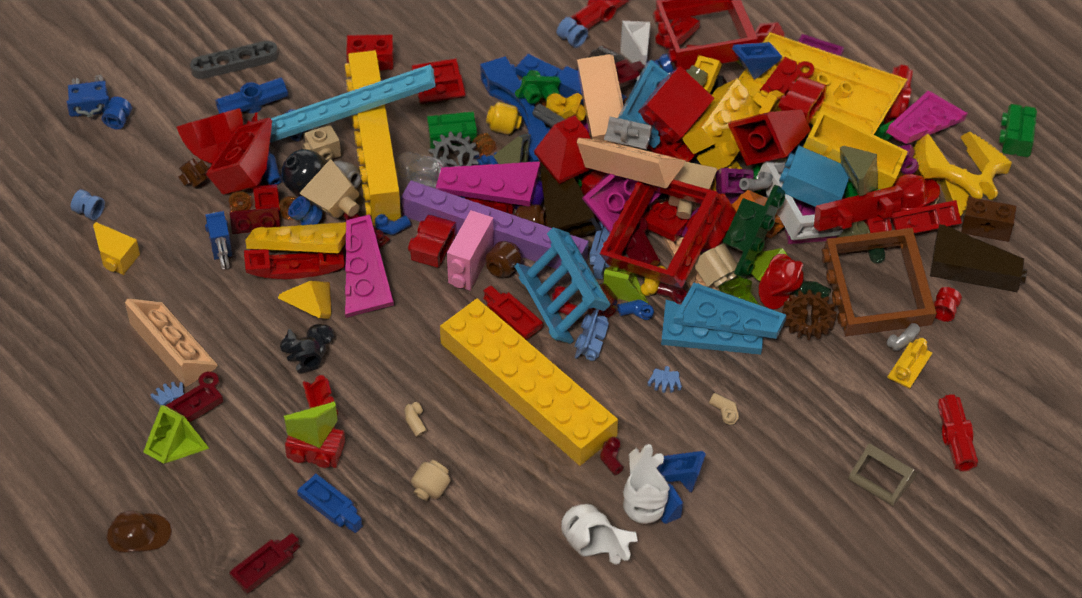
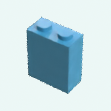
(813, 177)

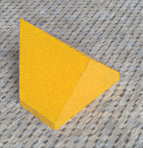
(310, 297)

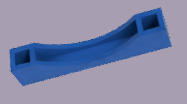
(501, 82)

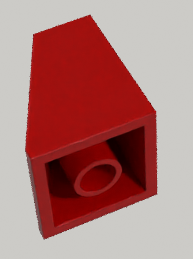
(675, 105)
(769, 135)

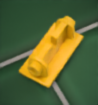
(910, 363)

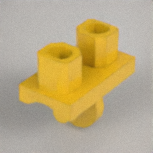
(566, 107)

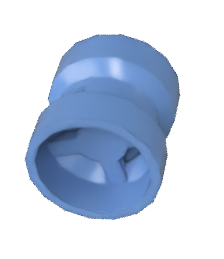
(572, 32)
(89, 205)

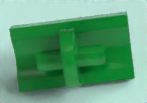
(537, 86)

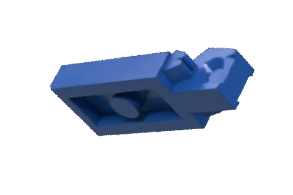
(330, 503)

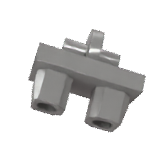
(628, 133)

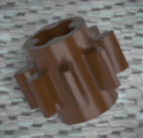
(193, 172)

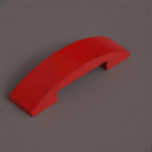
(291, 265)

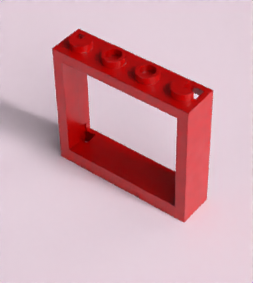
(721, 51)
(691, 245)

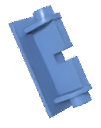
(586, 342)

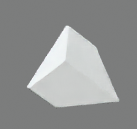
(635, 40)

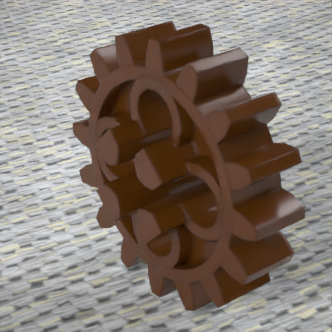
(797, 313)

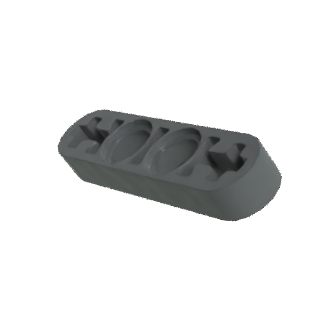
(233, 56)

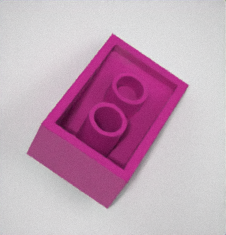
(609, 196)

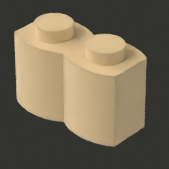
(716, 266)

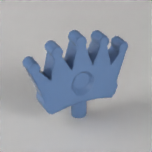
(665, 378)
(169, 394)

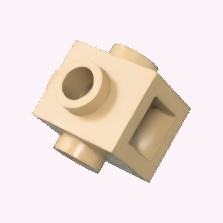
(323, 142)

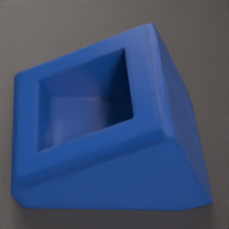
(673, 506)

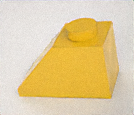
(115, 248)

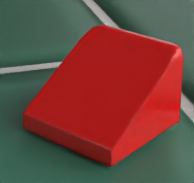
(765, 28)

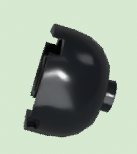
(300, 169)

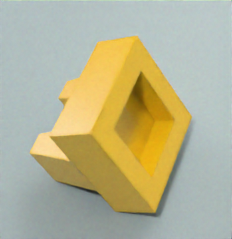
(768, 101)

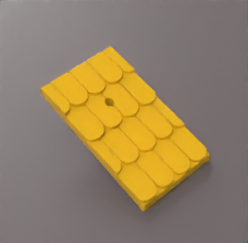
(853, 89)

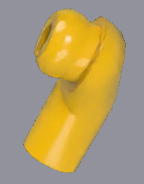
(650, 285)

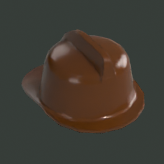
(138, 532)

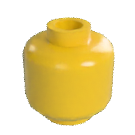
(503, 118)

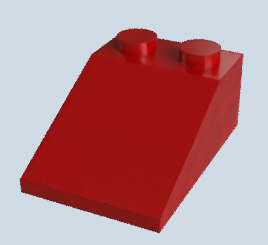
(242, 158)

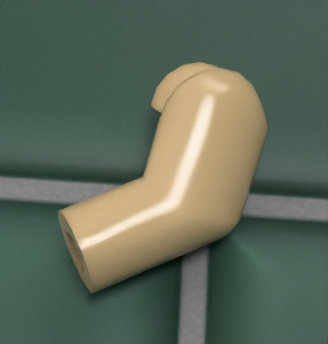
(727, 407)
(413, 420)

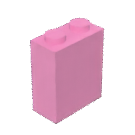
(469, 250)

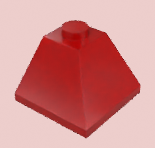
(560, 149)

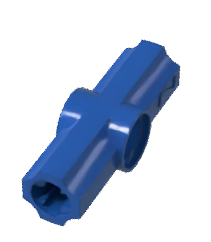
(253, 96)

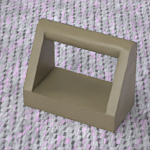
(873, 452)

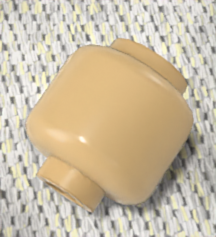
(430, 480)

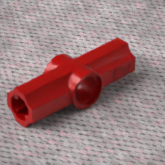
(596, 11)
(902, 100)
(957, 433)

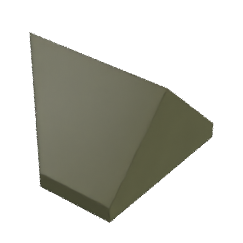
(516, 151)
(860, 168)

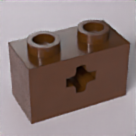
(988, 219)

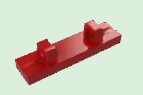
(858, 208)
(920, 219)

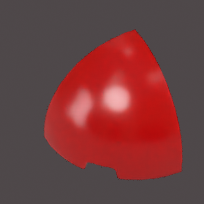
(209, 135)

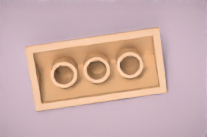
(600, 92)
(629, 162)
(169, 340)

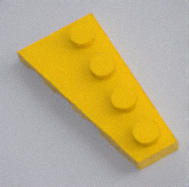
(306, 238)

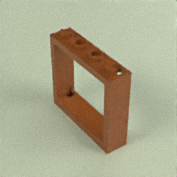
(905, 238)

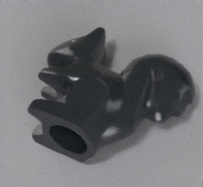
(307, 349)

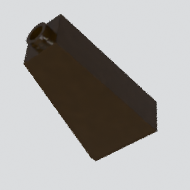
(566, 207)
(975, 261)

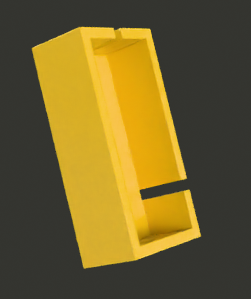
(712, 127)
(832, 133)

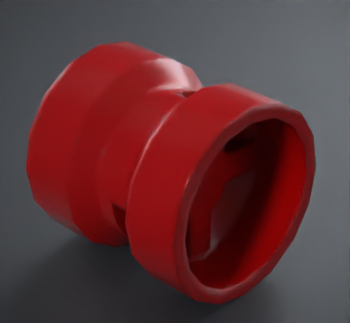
(946, 303)

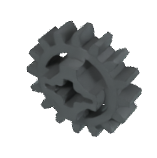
(461, 152)

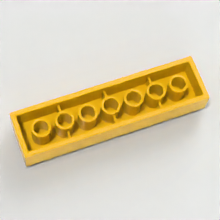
(374, 142)
(528, 381)

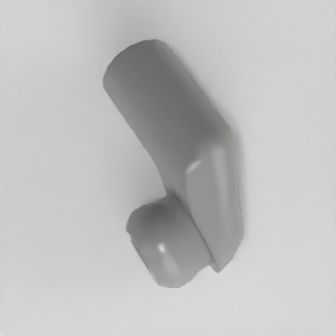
(754, 184)
(905, 338)

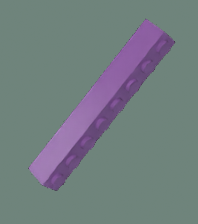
(530, 237)

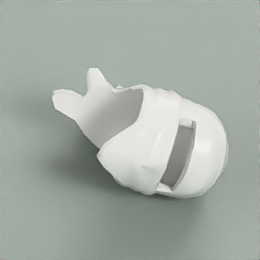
(646, 487)
(592, 533)

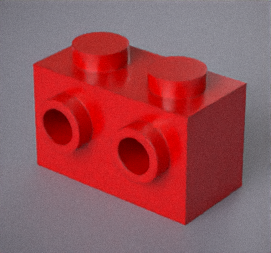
(381, 43)

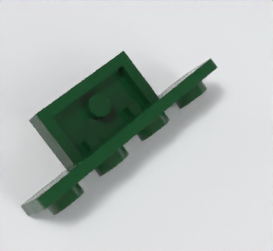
(750, 228)

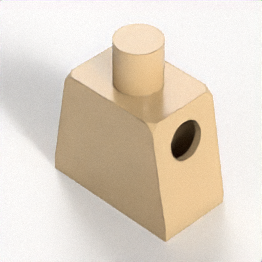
(696, 175)
(332, 191)

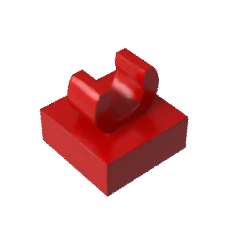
(266, 196)

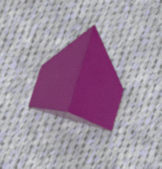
(728, 182)

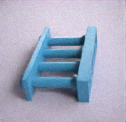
(581, 280)

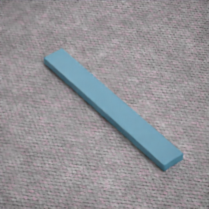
(352, 102)

